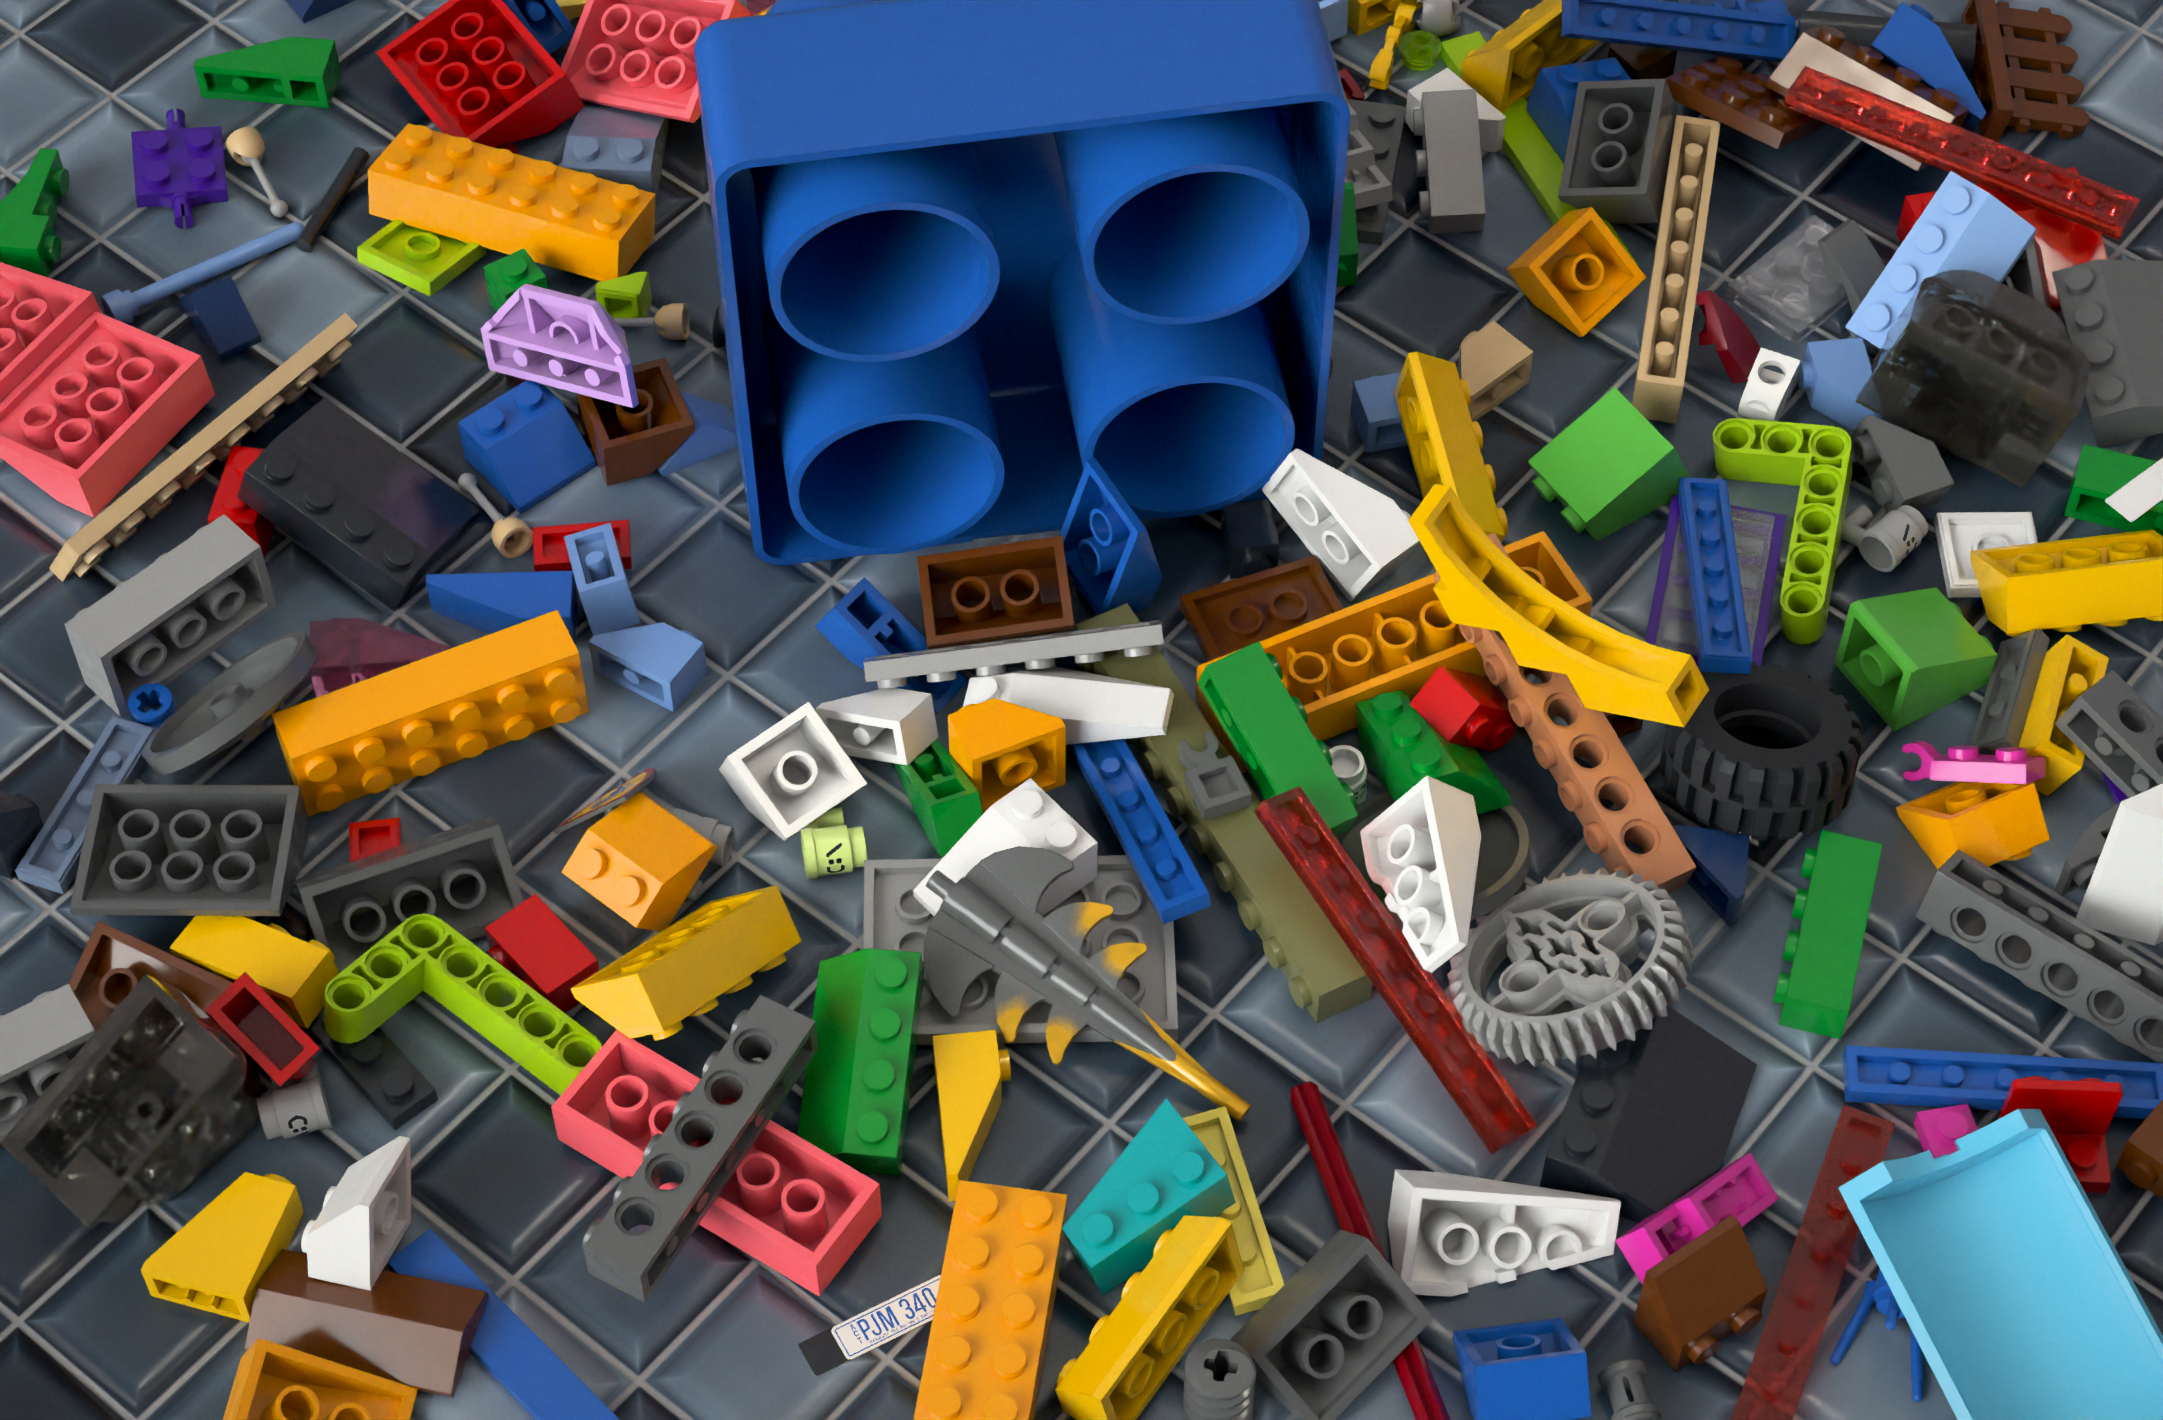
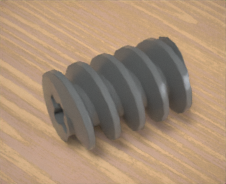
(1219, 1382)

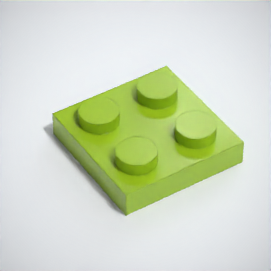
(418, 256)

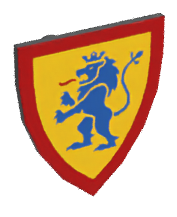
(611, 799)

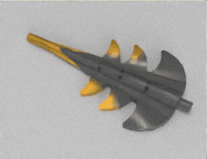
(996, 926)

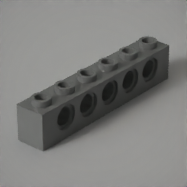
(2117, 734)
(2053, 943)
(641, 1259)

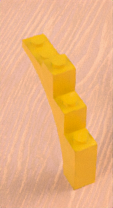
(1544, 632)

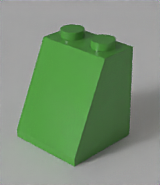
(1608, 468)
(1912, 654)

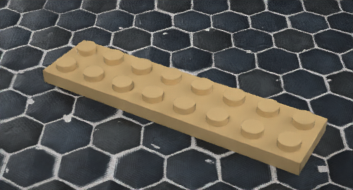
(213, 442)

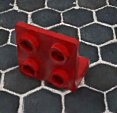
(2078, 1118)

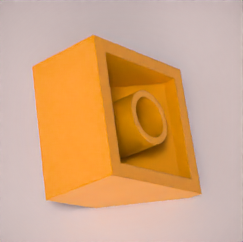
(1576, 271)
(1005, 746)
(1978, 818)
(640, 862)

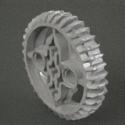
(1569, 954)

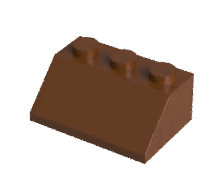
(996, 592)

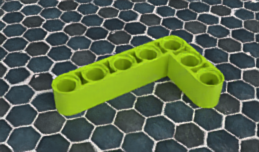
(1821, 464)
(468, 982)

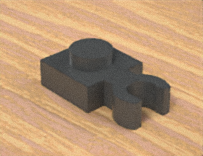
(1213, 783)

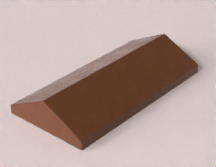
(118, 961)
(398, 1330)

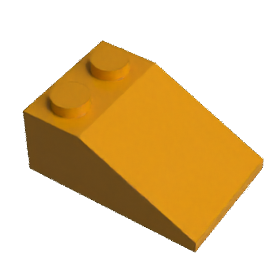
(295, 1385)

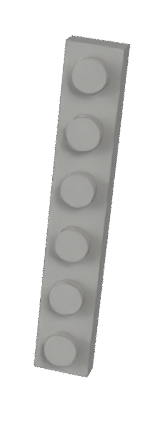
(1035, 651)

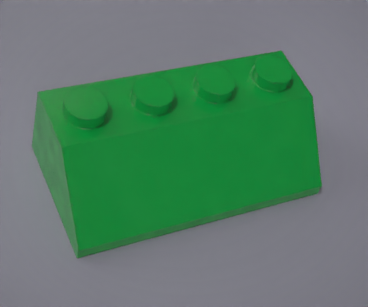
(865, 1058)

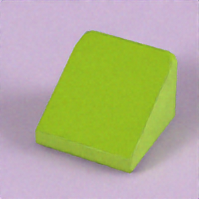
(626, 295)

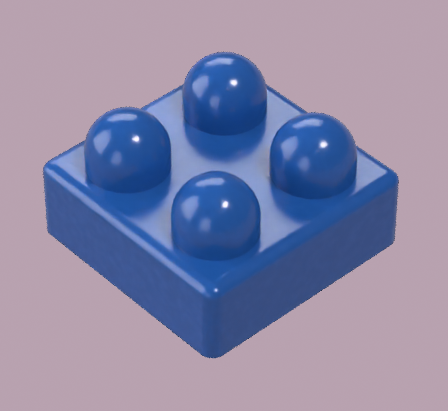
(1017, 251)

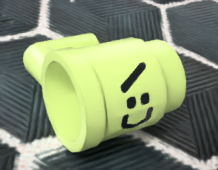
(831, 846)

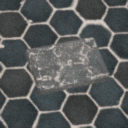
(1790, 285)

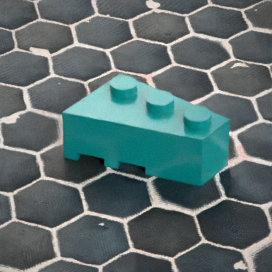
(1143, 1195)

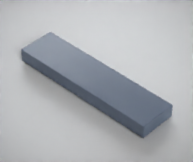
(57, 849)

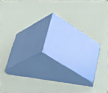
(712, 435)

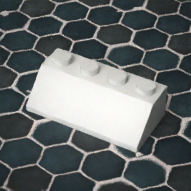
(2128, 877)

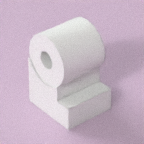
(1768, 390)

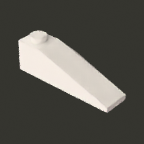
(1088, 703)
(1427, 864)
(1476, 1231)

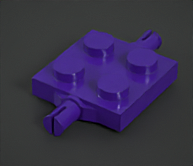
(179, 167)

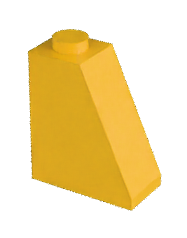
(227, 1247)

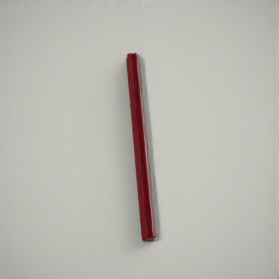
(1354, 1218)

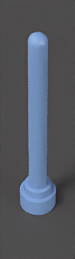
(126, 305)

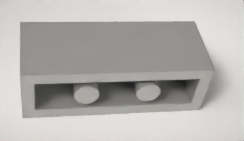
(1450, 161)

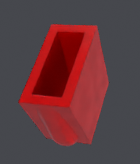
(264, 1030)

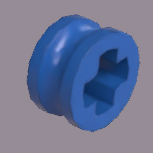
(151, 695)

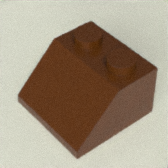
(639, 438)
(1701, 1295)

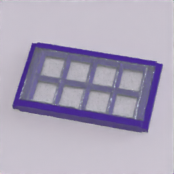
(1758, 551)

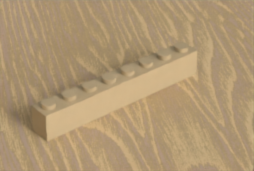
(1676, 269)

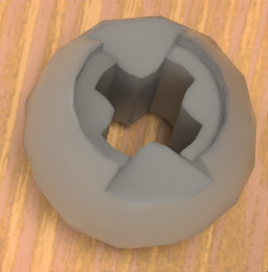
(1439, 17)

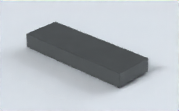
(2010, 692)

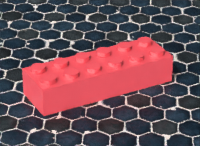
(781, 1204)

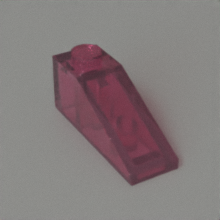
(360, 650)

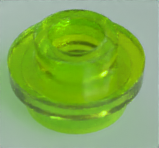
(1420, 50)

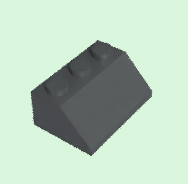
(1619, 149)
(1332, 1328)

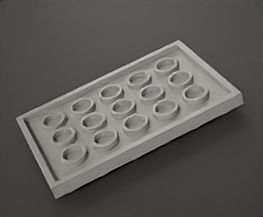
(900, 923)

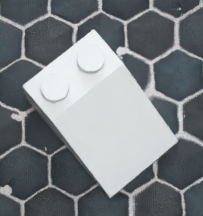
(1342, 522)
(1025, 820)

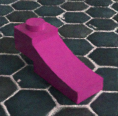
(1734, 1190)

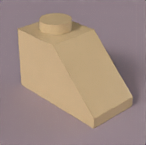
(1493, 367)

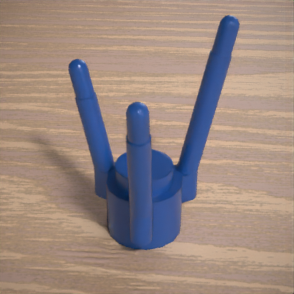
(1879, 1293)

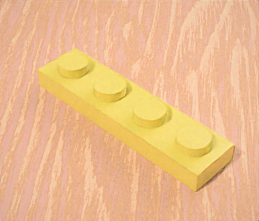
(1261, 1271)

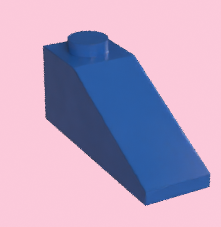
(1919, 45)
(504, 598)
(871, 626)

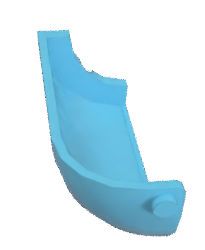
(2011, 1279)

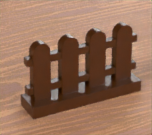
(2004, 85)

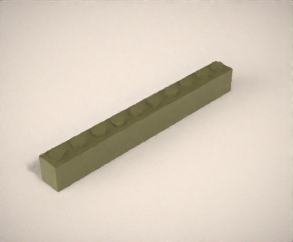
(1243, 854)

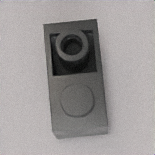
(1900, 465)

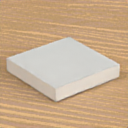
(1967, 531)

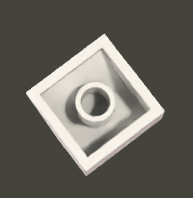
(792, 773)
(362, 1219)

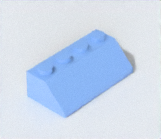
(1955, 232)

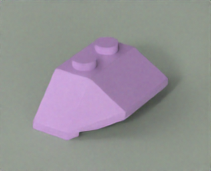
(561, 345)

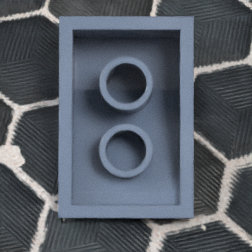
(617, 146)

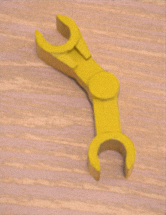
(1383, 63)

